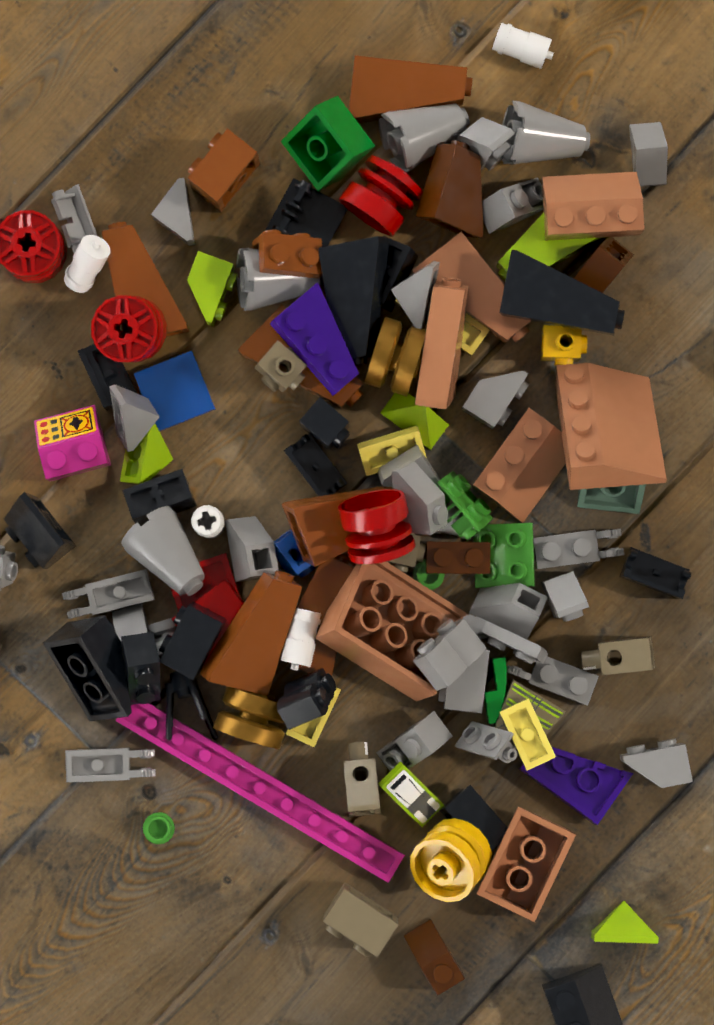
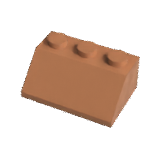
(592, 206)
(523, 466)
(526, 863)

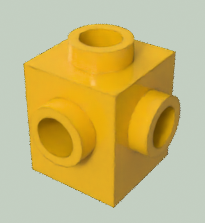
(552, 349)

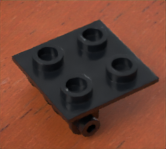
(307, 212)

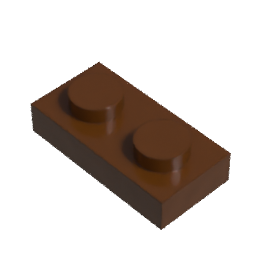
(457, 557)

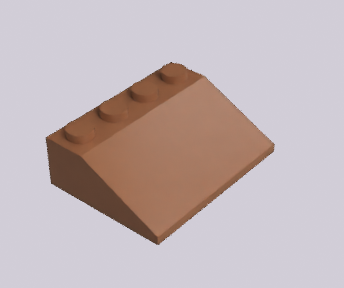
(608, 427)
(383, 621)

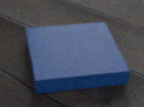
(175, 390)

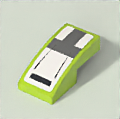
(411, 794)

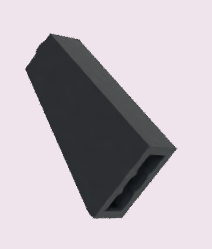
(355, 289)
(553, 298)

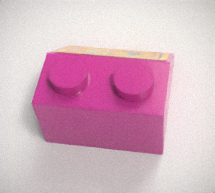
(71, 443)

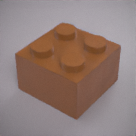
(223, 169)

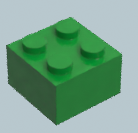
(327, 143)

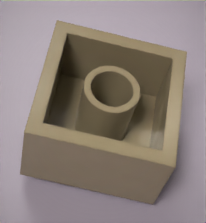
(360, 920)

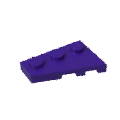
(316, 339)
(580, 783)

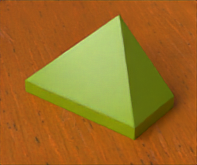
(405, 414)
(146, 459)
(623, 927)

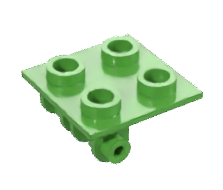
(475, 510)
(509, 554)

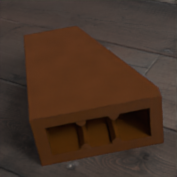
(454, 191)
(604, 265)

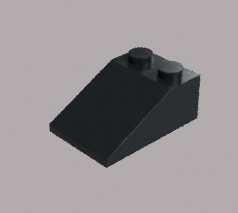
(38, 531)
(92, 666)

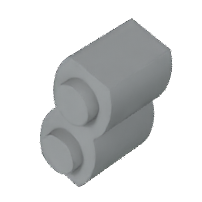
(449, 653)

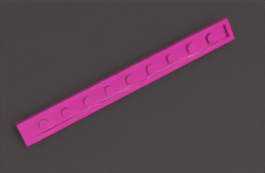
(265, 791)

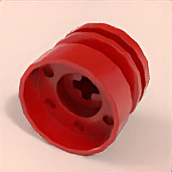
(384, 191)
(41, 261)
(147, 328)
(376, 526)

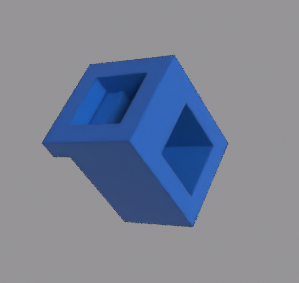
(282, 547)

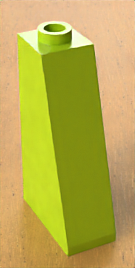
(548, 252)

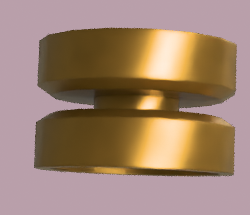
(395, 356)
(253, 718)

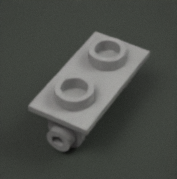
(72, 206)
(487, 742)

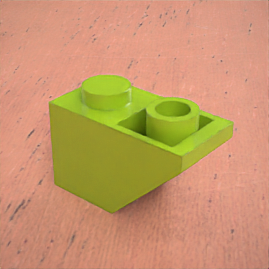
(209, 283)

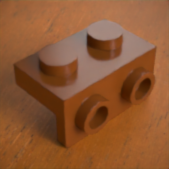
(288, 254)

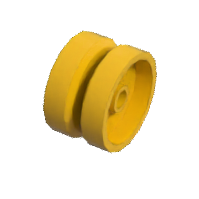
(450, 860)

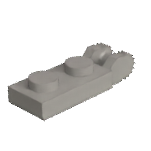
(573, 548)
(112, 594)
(501, 638)
(559, 679)
(105, 764)

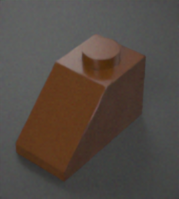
(434, 957)

